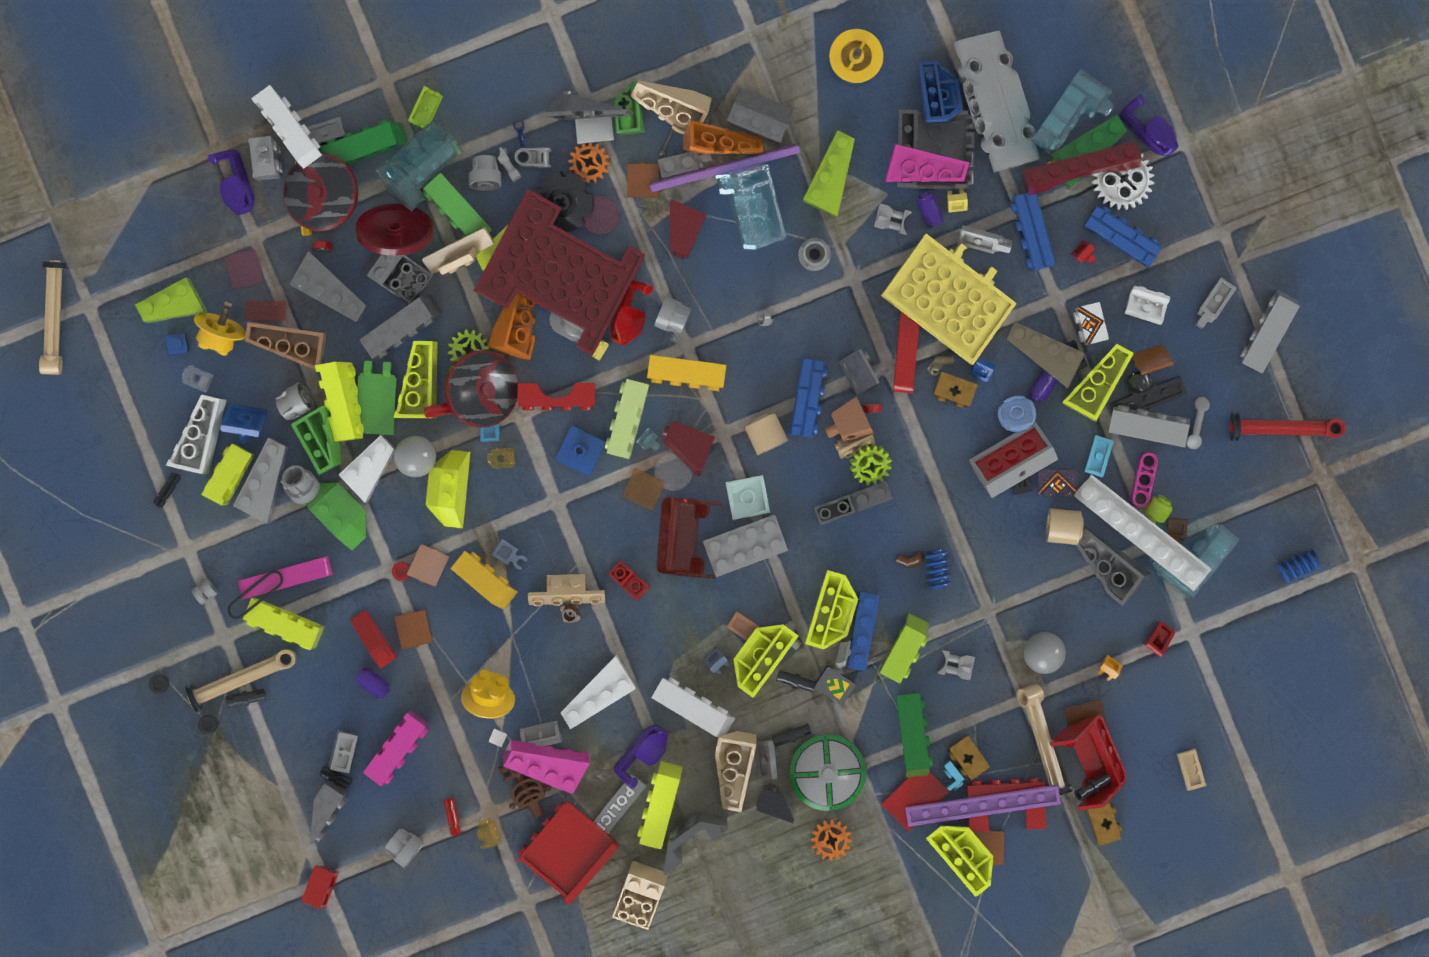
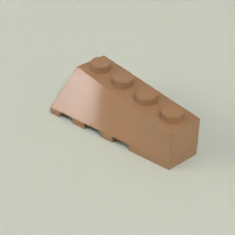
(294, 344)

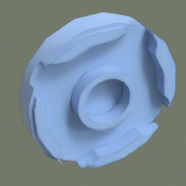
(1017, 413)

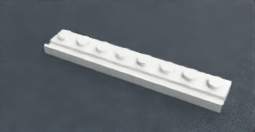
(1142, 532)

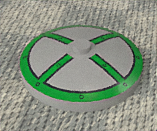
(827, 772)

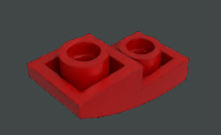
(629, 580)

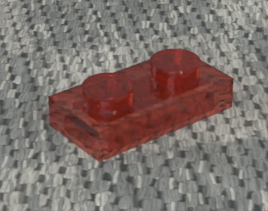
(265, 310)

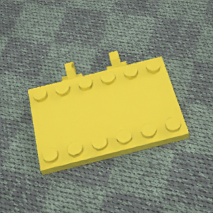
(949, 298)

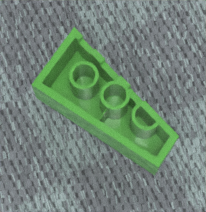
(453, 205)

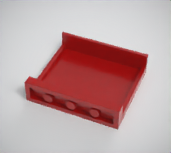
(568, 850)

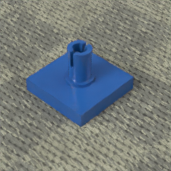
(243, 421)
(580, 450)

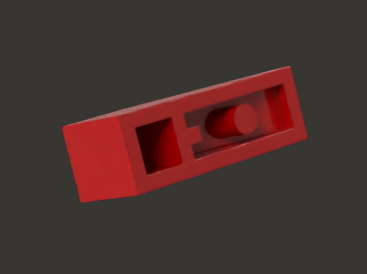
(373, 639)

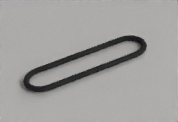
(259, 601)

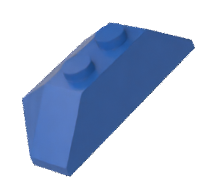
(938, 92)

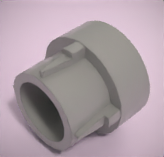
(485, 174)
(817, 244)
(672, 316)
(295, 402)
(300, 484)
(403, 847)

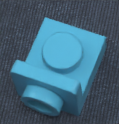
(951, 771)

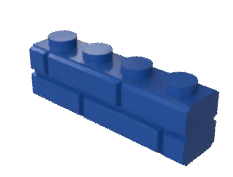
(1034, 231)
(1122, 236)
(807, 398)
(862, 630)

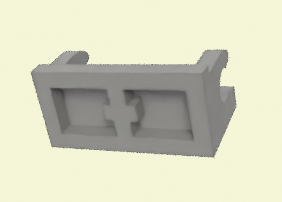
(542, 734)
(343, 751)

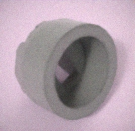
(764, 318)

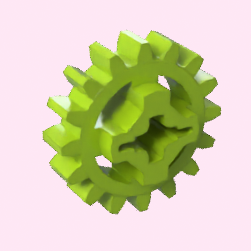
(471, 341)
(878, 466)

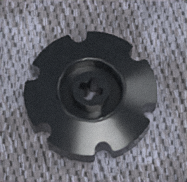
(577, 199)

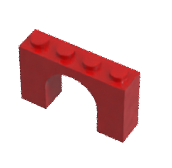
(1034, 818)

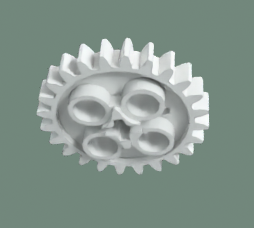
(1112, 192)

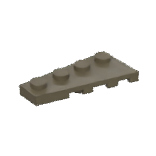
(1053, 356)

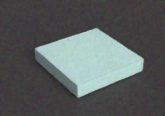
(747, 497)

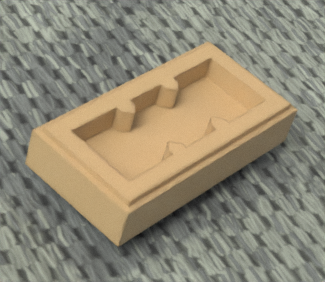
(1191, 769)

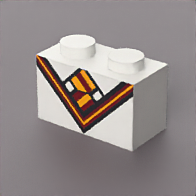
(1091, 324)

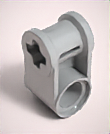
(535, 157)

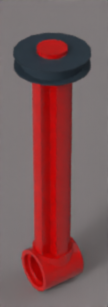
(1283, 427)

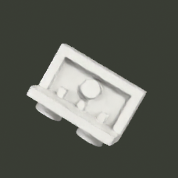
(1147, 304)

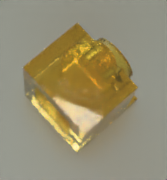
(509, 458)
(488, 833)

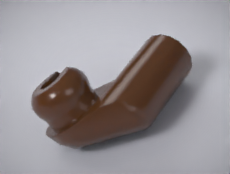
(911, 562)

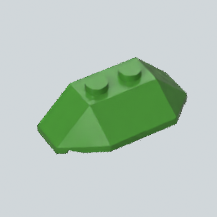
(340, 514)

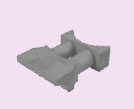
(505, 161)
(884, 216)
(841, 656)
(964, 668)

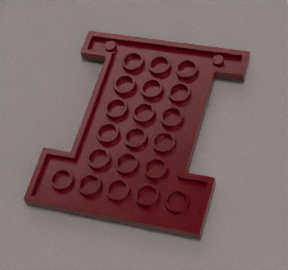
(557, 271)

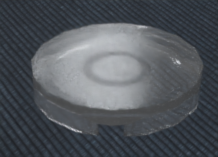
(673, 472)

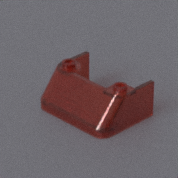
(679, 537)

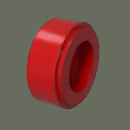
(322, 246)
(872, 407)
(399, 571)

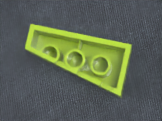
(829, 181)

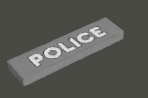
(618, 805)

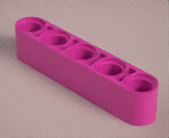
(291, 576)

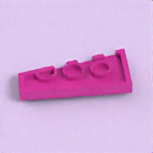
(918, 165)

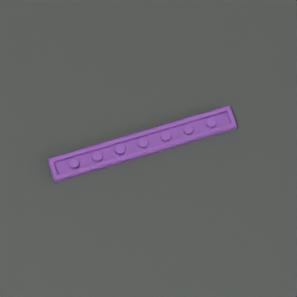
(724, 167)
(983, 805)

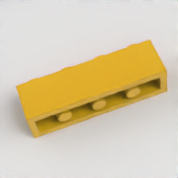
(686, 371)

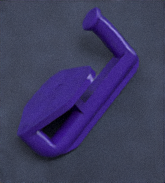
(1154, 134)
(236, 188)
(647, 748)

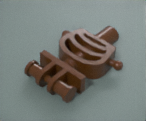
(533, 803)

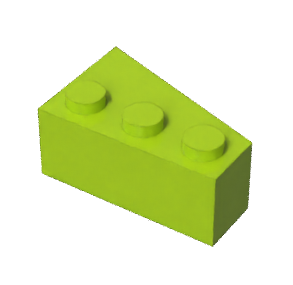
(172, 302)
(905, 649)

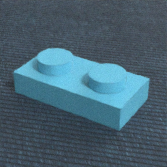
(1098, 456)

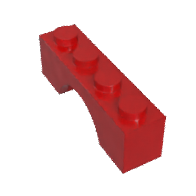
(581, 395)

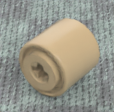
(765, 433)
(1064, 526)

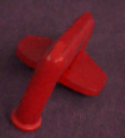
(627, 320)

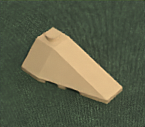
(672, 103)

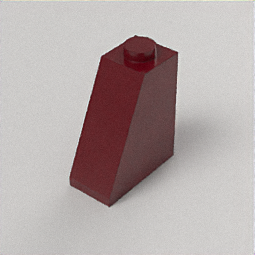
(684, 228)
(688, 445)

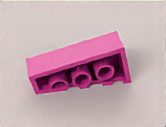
(396, 747)
(549, 765)

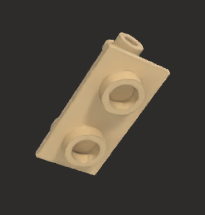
(846, 449)

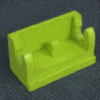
(425, 107)

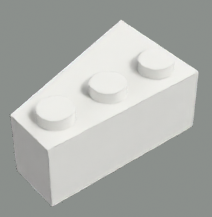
(366, 470)

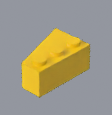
(484, 580)

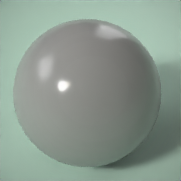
(415, 456)
(1044, 652)

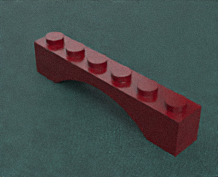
(1107, 160)

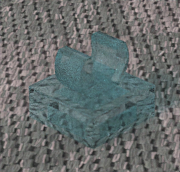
(648, 440)

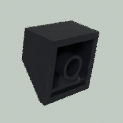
(774, 803)

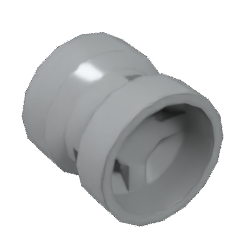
(204, 591)

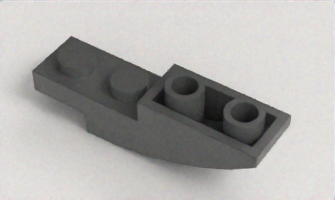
(853, 502)

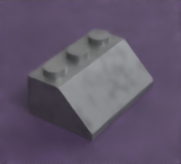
(760, 116)

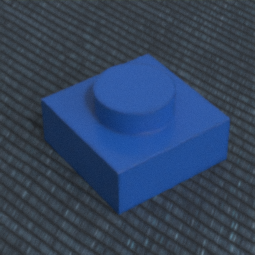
(177, 344)
(982, 370)

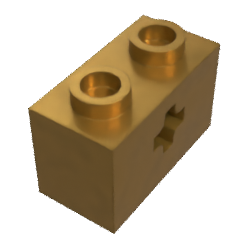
(966, 388)
(966, 746)
(1103, 834)

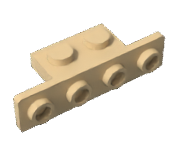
(458, 253)
(566, 590)

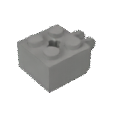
(265, 158)

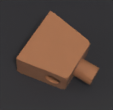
(849, 422)

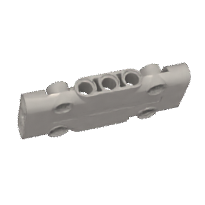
(996, 101)

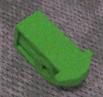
(629, 124)

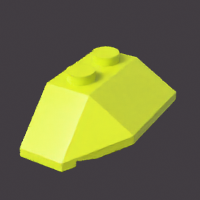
(448, 488)
(832, 611)
(761, 656)
(964, 855)

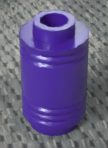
(930, 209)
(1042, 387)
(373, 683)

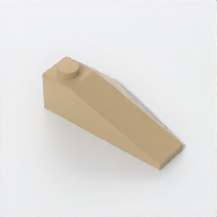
(734, 762)

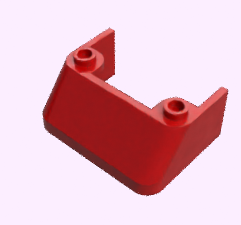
(1096, 755)

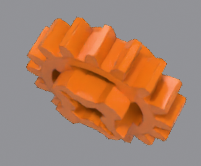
(593, 155)
(819, 844)

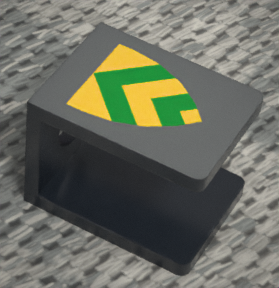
(835, 685)

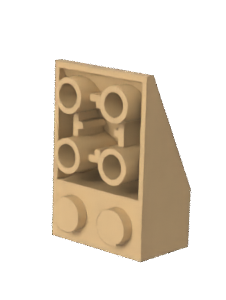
(640, 895)

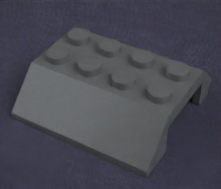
(945, 138)
(679, 834)

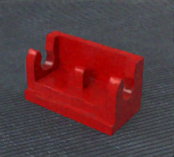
(320, 886)

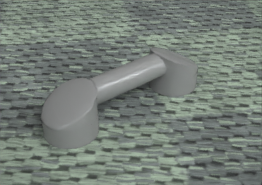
(1201, 405)

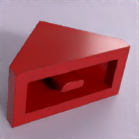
(1159, 639)

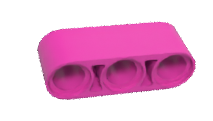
(1150, 472)

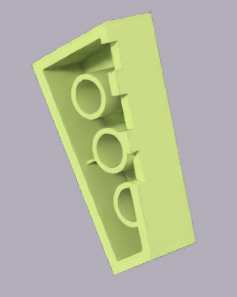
(627, 419)

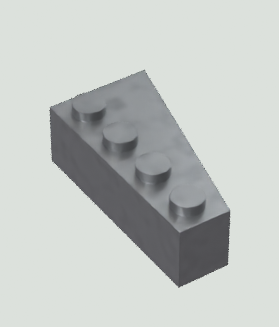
(321, 284)
(400, 326)

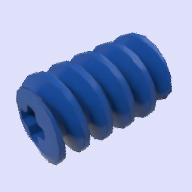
(1298, 567)
(937, 568)

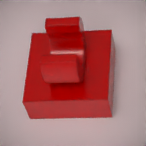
(1083, 252)

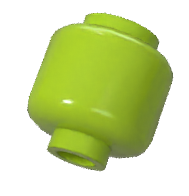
(1158, 509)

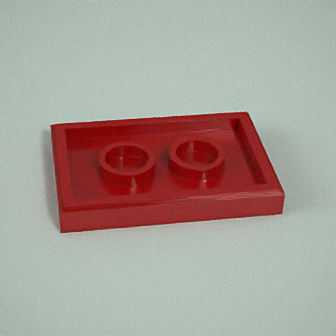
(913, 792)

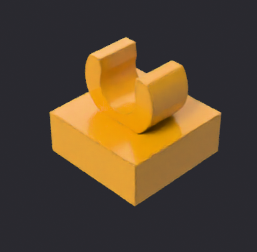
(1110, 667)

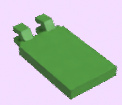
(377, 399)

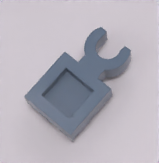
(507, 552)

